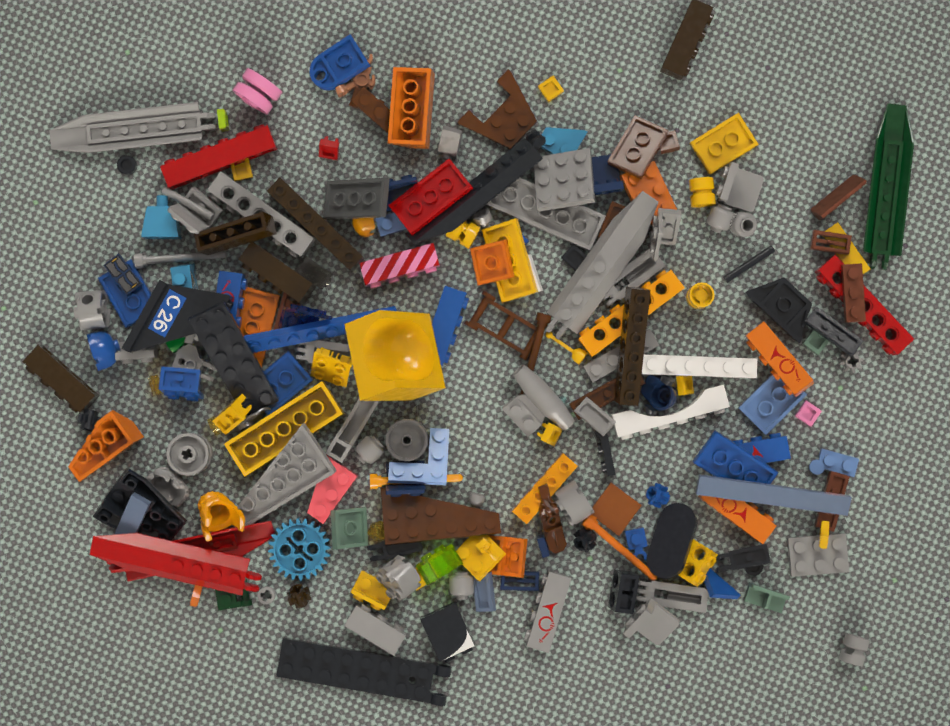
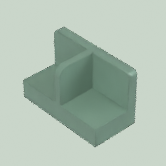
(765, 597)

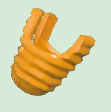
(218, 513)

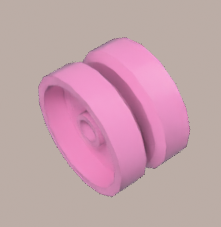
(258, 89)

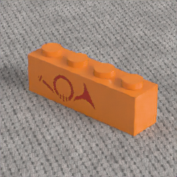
(780, 359)
(744, 516)

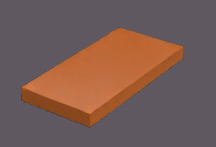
(258, 314)

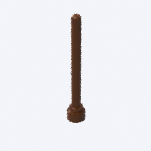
(542, 321)

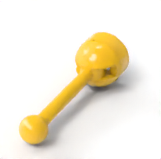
(577, 354)

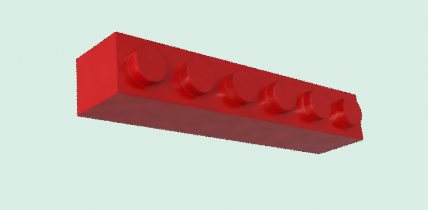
(218, 157)

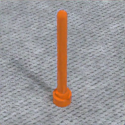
(592, 524)

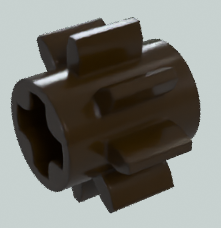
(299, 596)

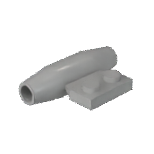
(536, 403)

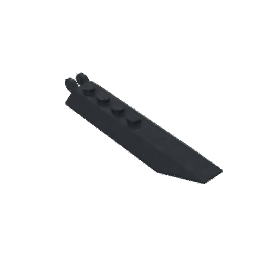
(486, 187)

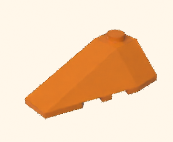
(108, 439)

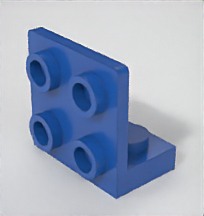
(180, 383)

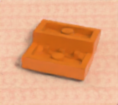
(514, 561)

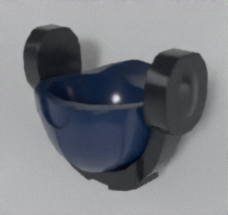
(660, 393)

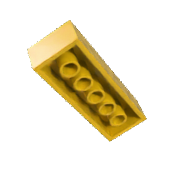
(271, 434)

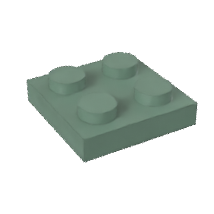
(349, 528)

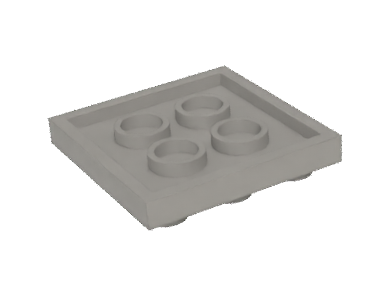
(564, 180)

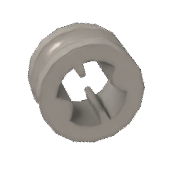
(263, 590)

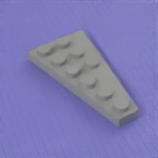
(292, 472)

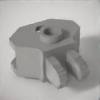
(193, 360)

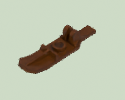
(552, 529)

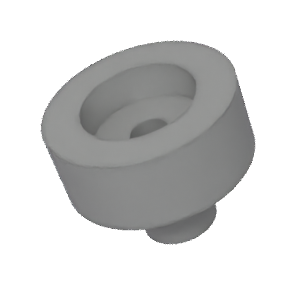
(482, 217)

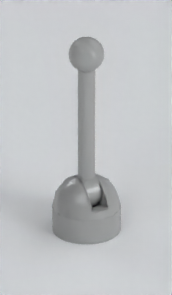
(476, 500)

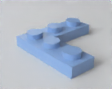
(428, 474)

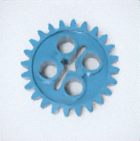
(288, 562)

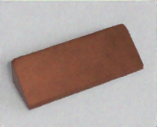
(837, 196)

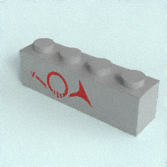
(548, 611)

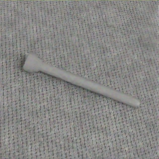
(142, 260)

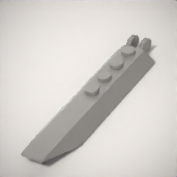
(132, 128)
(602, 265)

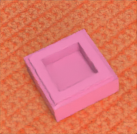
(808, 413)

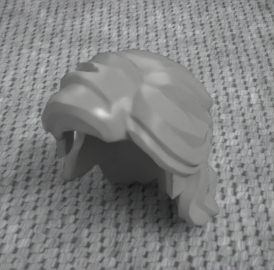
(169, 485)

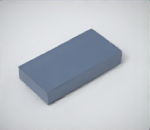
(484, 594)

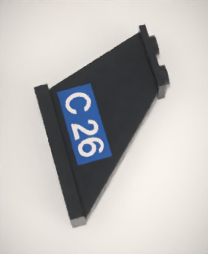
(168, 313)

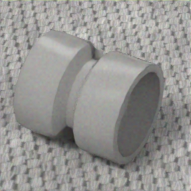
(853, 656)

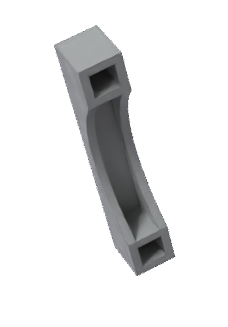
(351, 430)

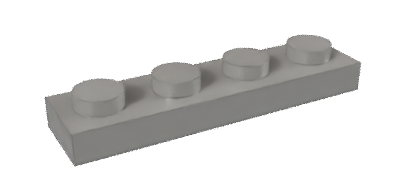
(609, 362)

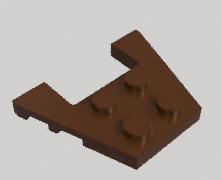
(509, 121)

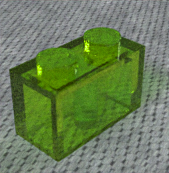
(438, 564)

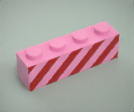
(399, 265)

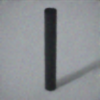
(748, 264)

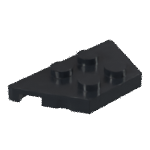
(783, 305)

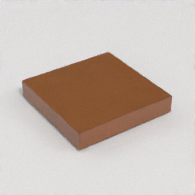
(615, 509)

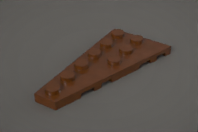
(427, 519)

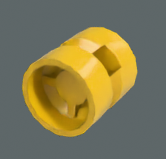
(702, 192)
(465, 233)
(700, 295)

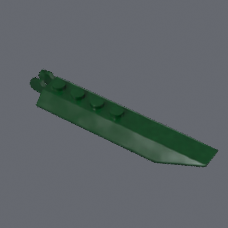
(889, 186)

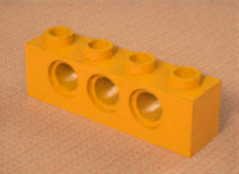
(554, 477)

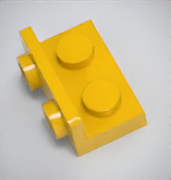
(371, 590)

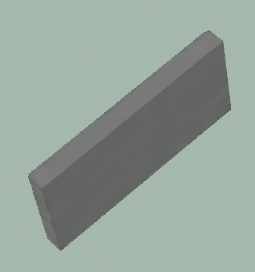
(356, 198)

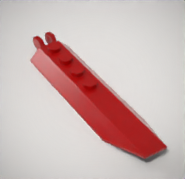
(226, 541)
(176, 561)

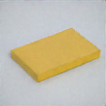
(723, 143)

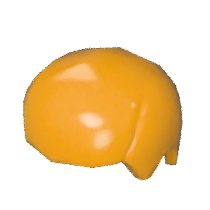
(364, 226)

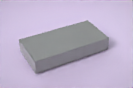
(595, 416)

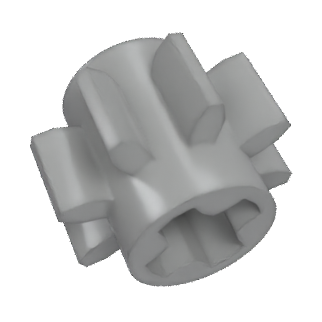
(844, 362)

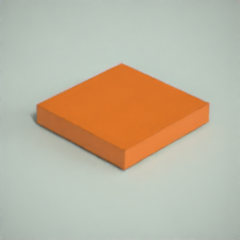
(492, 262)

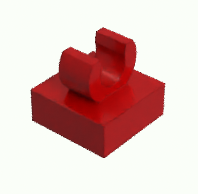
(329, 149)

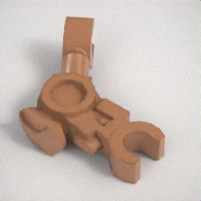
(358, 81)

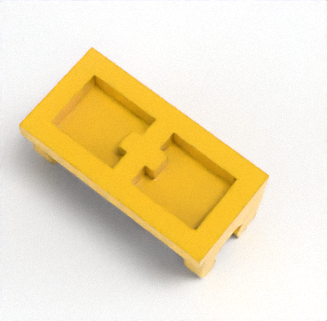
(232, 415)

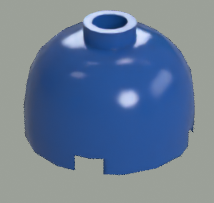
(103, 349)

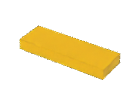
(854, 256)

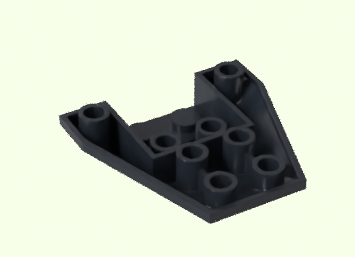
(161, 517)

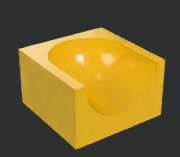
(394, 356)

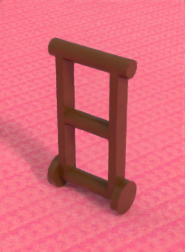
(473, 324)

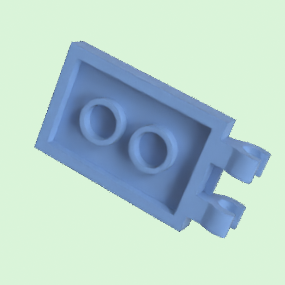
(769, 404)

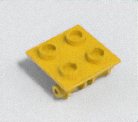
(330, 368)

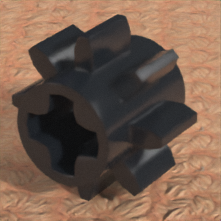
(88, 419)
(585, 539)

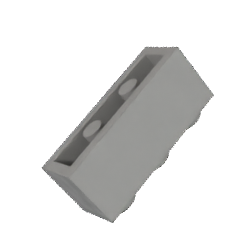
(376, 628)

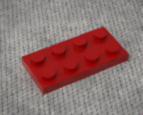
(430, 196)

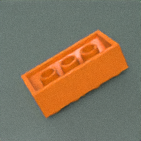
(411, 107)

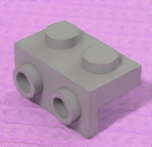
(145, 355)

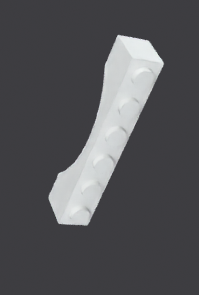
(699, 366)
(707, 401)

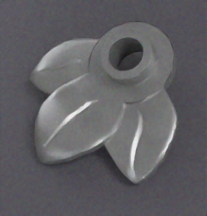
(252, 418)

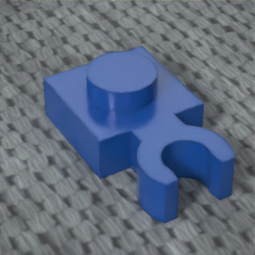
(636, 540)

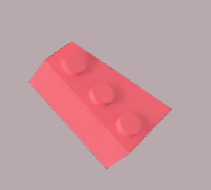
(331, 491)

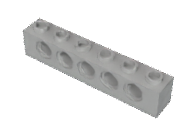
(223, 184)

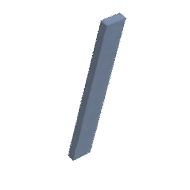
(773, 495)

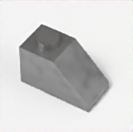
(449, 143)

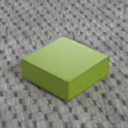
(223, 120)

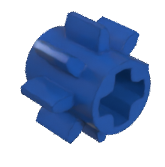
(657, 495)

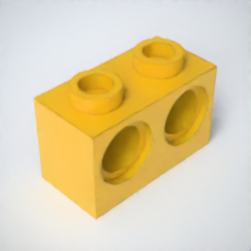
(700, 566)

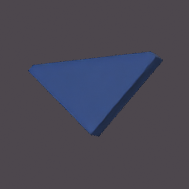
(719, 587)

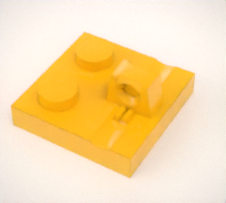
(480, 555)

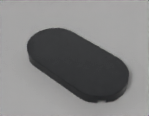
(672, 540)

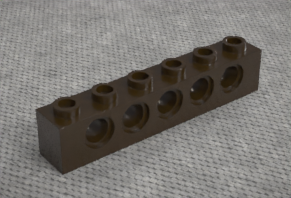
(315, 224)
(632, 346)

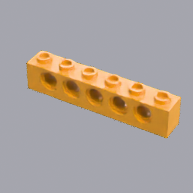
(593, 346)

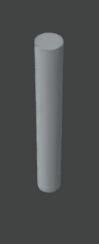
(188, 203)

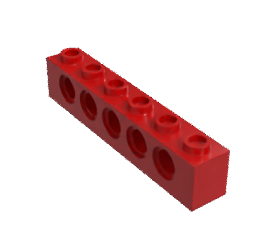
(900, 337)

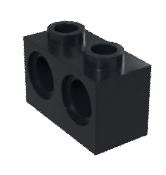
(623, 591)

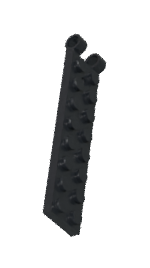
(360, 670)

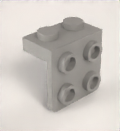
(739, 188)
(193, 221)
(665, 229)
(652, 622)

